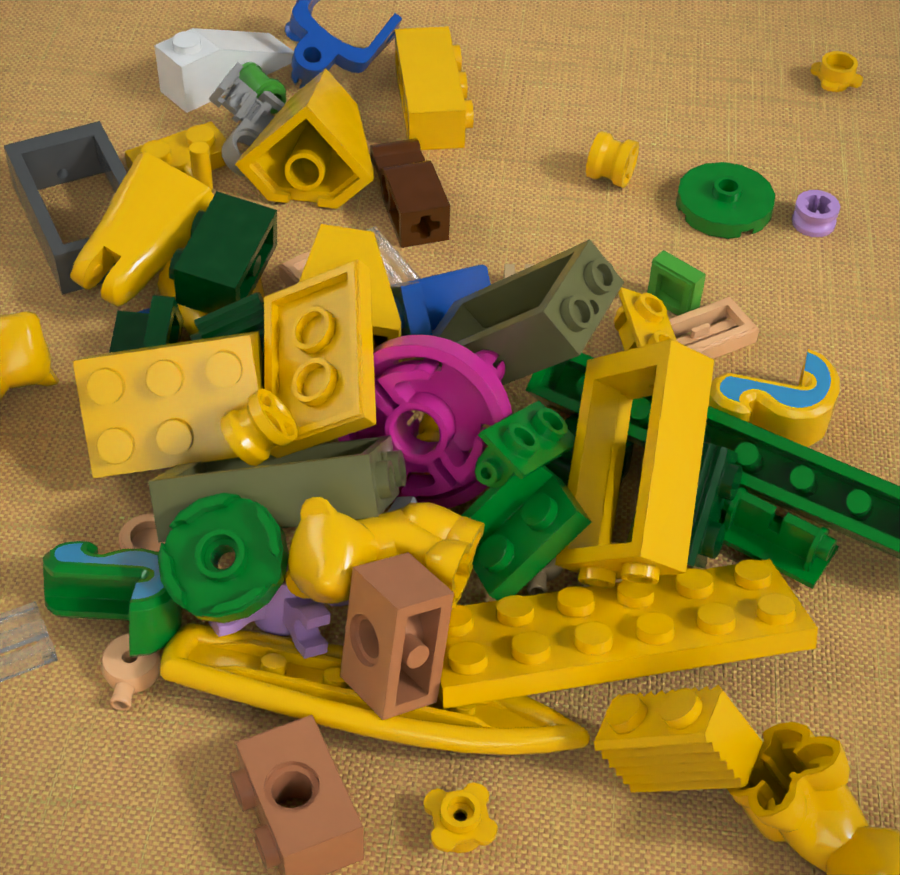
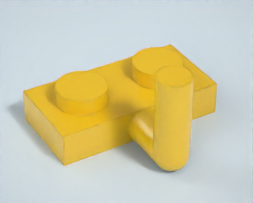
(191, 151)

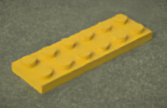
(620, 632)

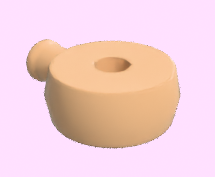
(128, 673)

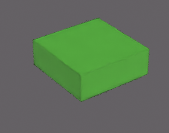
(676, 283)

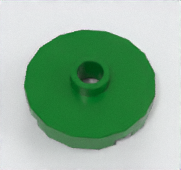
(725, 199)
(199, 540)

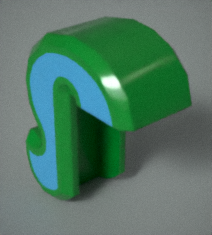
(112, 587)

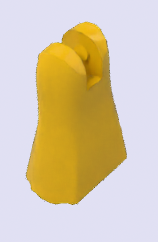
(140, 229)

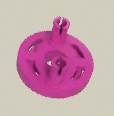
(456, 396)

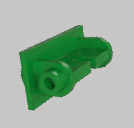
(522, 444)
(790, 542)

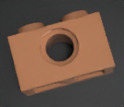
(396, 635)
(291, 765)

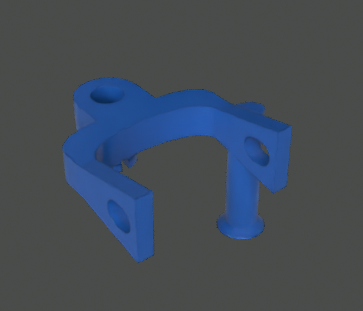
(321, 50)

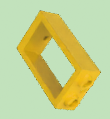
(670, 468)

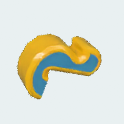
(784, 409)

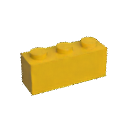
(432, 87)

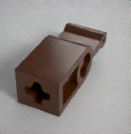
(411, 193)

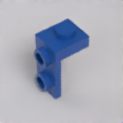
(427, 299)

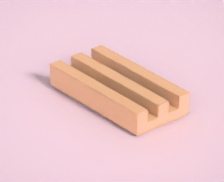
(718, 338)

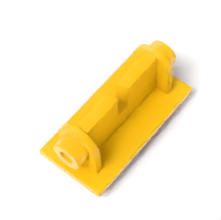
(641, 320)

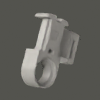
(246, 107)

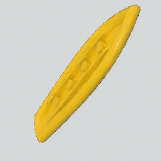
(275, 677)

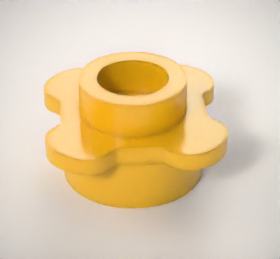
(837, 71)
(456, 835)

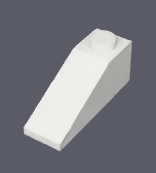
(199, 59)

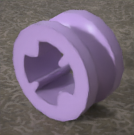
(815, 213)

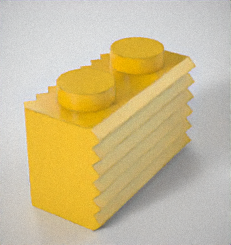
(678, 740)

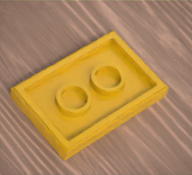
(322, 355)

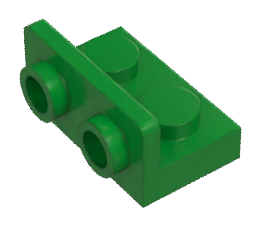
(523, 529)

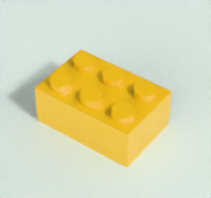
(165, 401)

